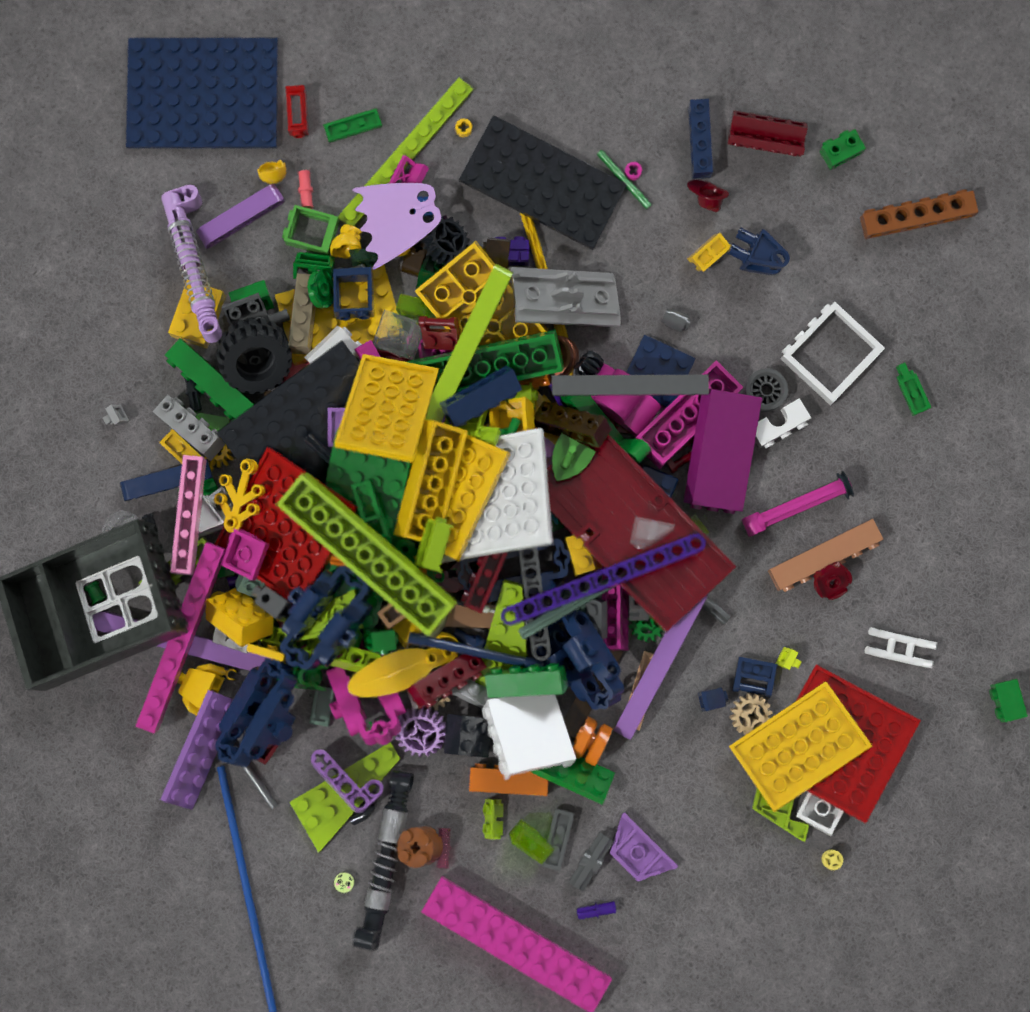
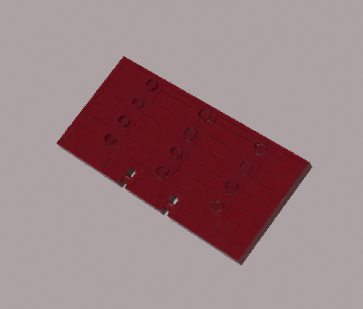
(607, 501)

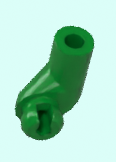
(512, 428)

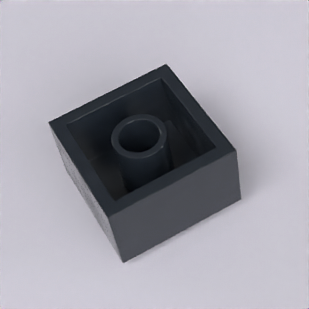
(467, 736)

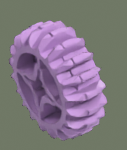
(435, 725)

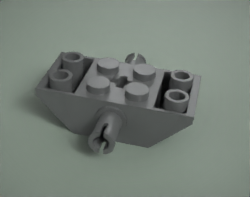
(253, 308)

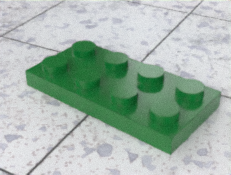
(580, 778)

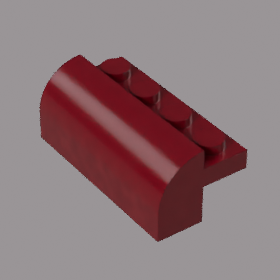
(767, 133)

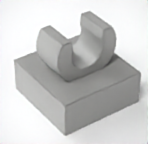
(115, 415)

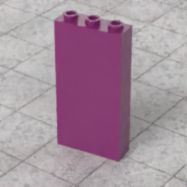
(722, 451)

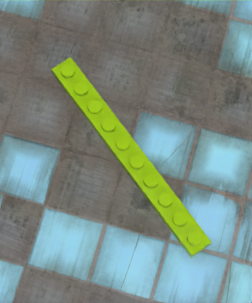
(412, 144)

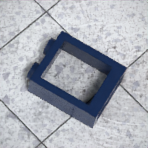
(348, 275)

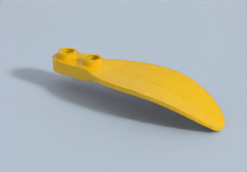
(396, 671)

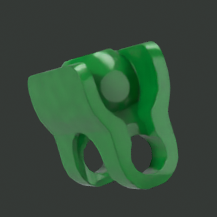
(309, 678)

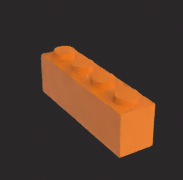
(492, 781)

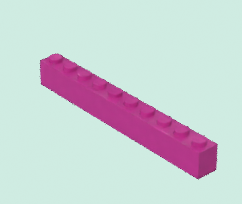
(178, 648)

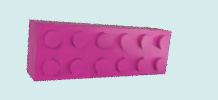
(678, 422)

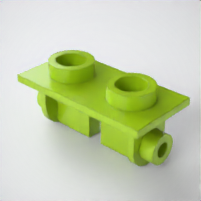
(491, 828)

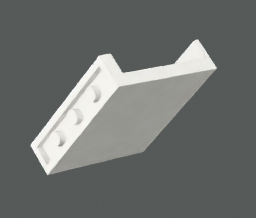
(528, 733)

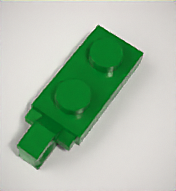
(912, 390)

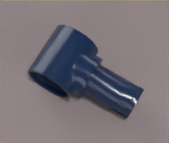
(467, 639)

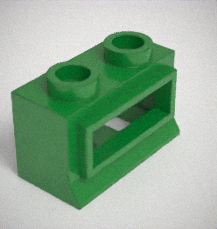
(313, 263)

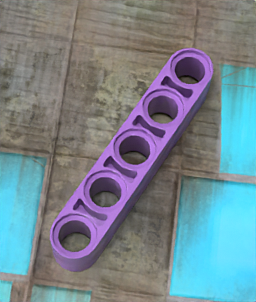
(239, 215)

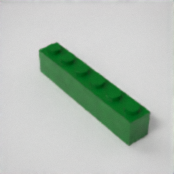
(207, 378)

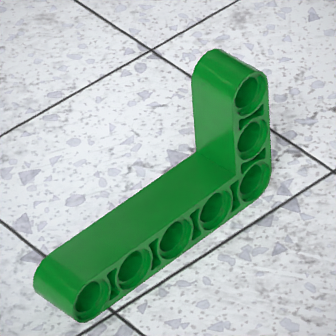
(635, 448)

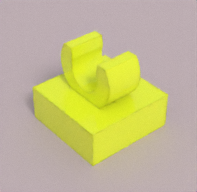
(788, 658)

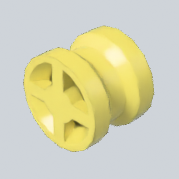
(835, 861)

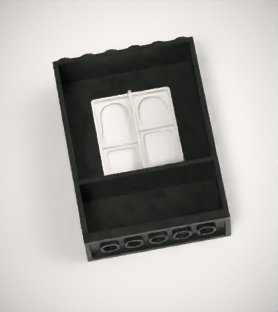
(55, 624)

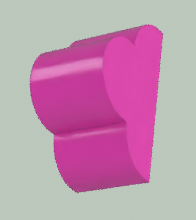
(630, 412)

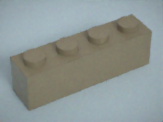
(302, 318)

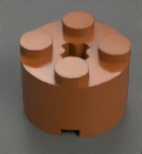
(419, 846)

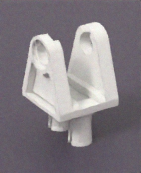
(211, 518)

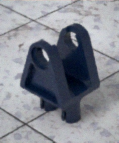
(760, 253)

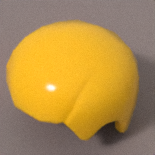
(272, 172)

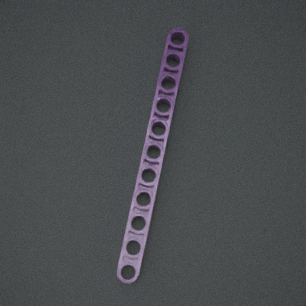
(201, 646)

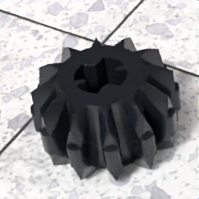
(589, 364)

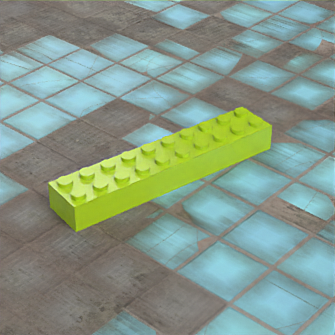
(367, 553)

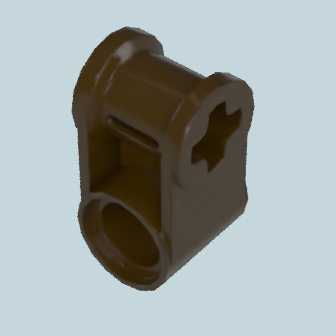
(414, 260)

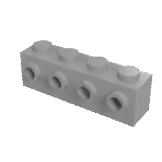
(189, 427)

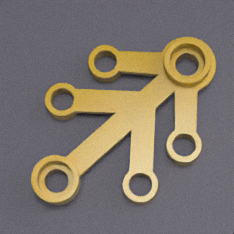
(239, 498)

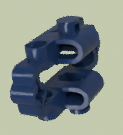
(547, 578)
(340, 629)
(585, 654)
(257, 710)

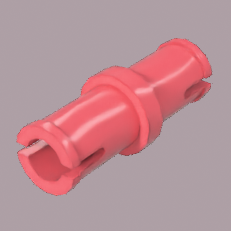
(305, 189)

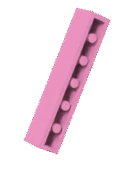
(188, 515)

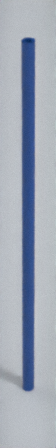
(246, 889)

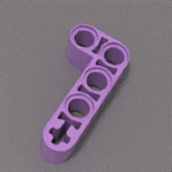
(343, 778)

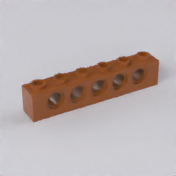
(964, 199)

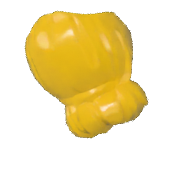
(347, 240)

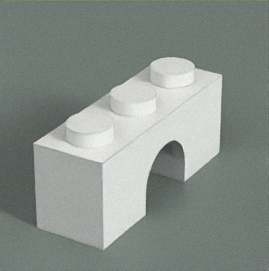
(795, 417)

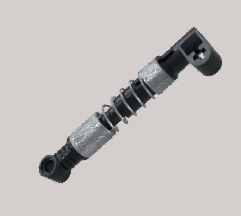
(379, 894)

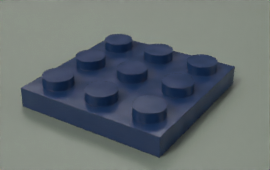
(660, 359)

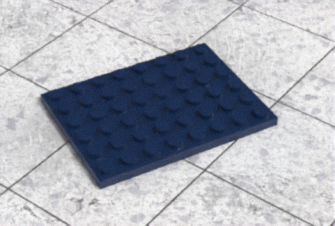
(202, 93)

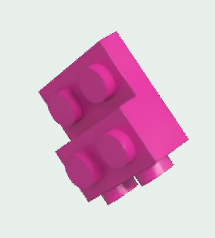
(244, 554)

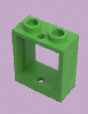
(293, 217)

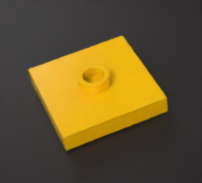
(269, 651)

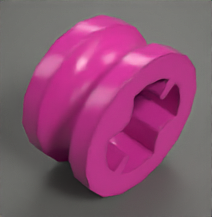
(627, 171)

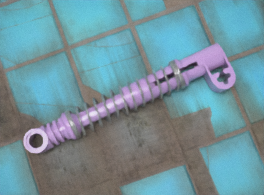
(203, 305)

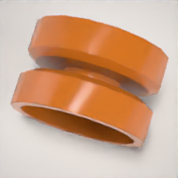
(591, 741)

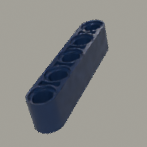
(155, 482)

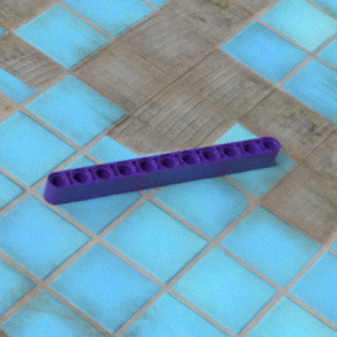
(613, 581)

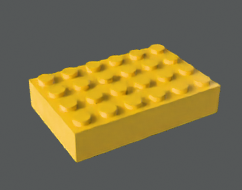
(456, 290)

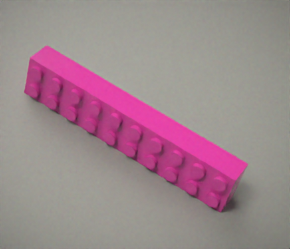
(517, 944)

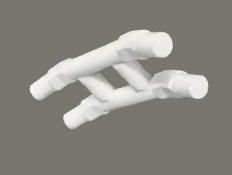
(911, 643)

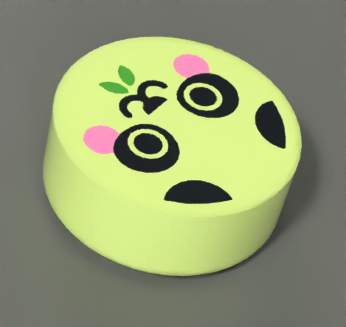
(344, 882)

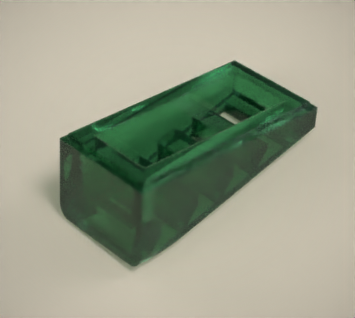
(361, 256)

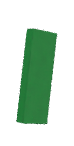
(352, 125)

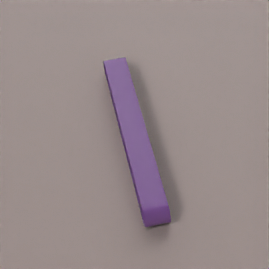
(655, 674)

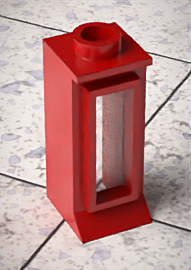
(297, 111)

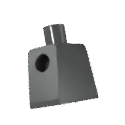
(272, 602)

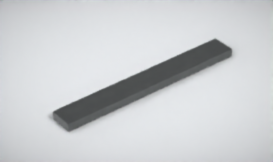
(629, 385)

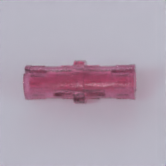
(443, 861)

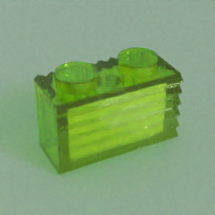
(412, 307)

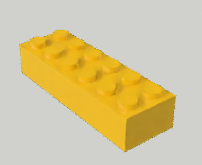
(430, 478)

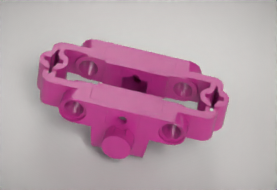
(352, 711)

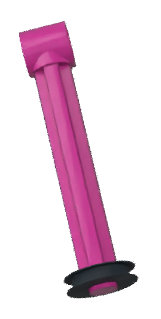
(759, 521)

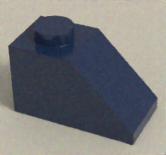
(712, 699)

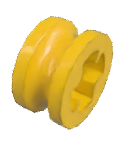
(459, 124)

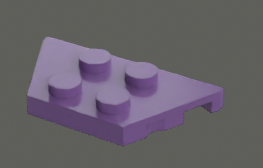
(638, 851)

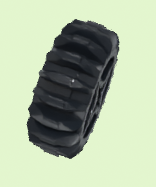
(447, 237)

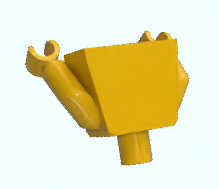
(197, 683)

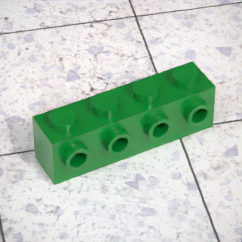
(526, 681)

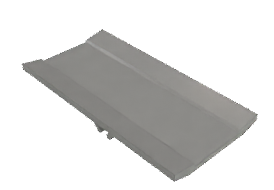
(565, 297)

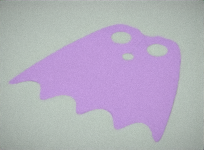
(390, 218)

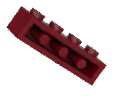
(483, 581)
(445, 679)

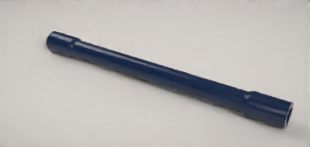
(424, 640)

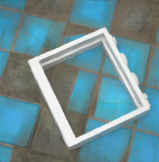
(803, 336)

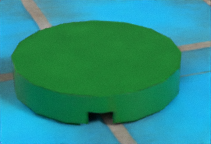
(321, 289)

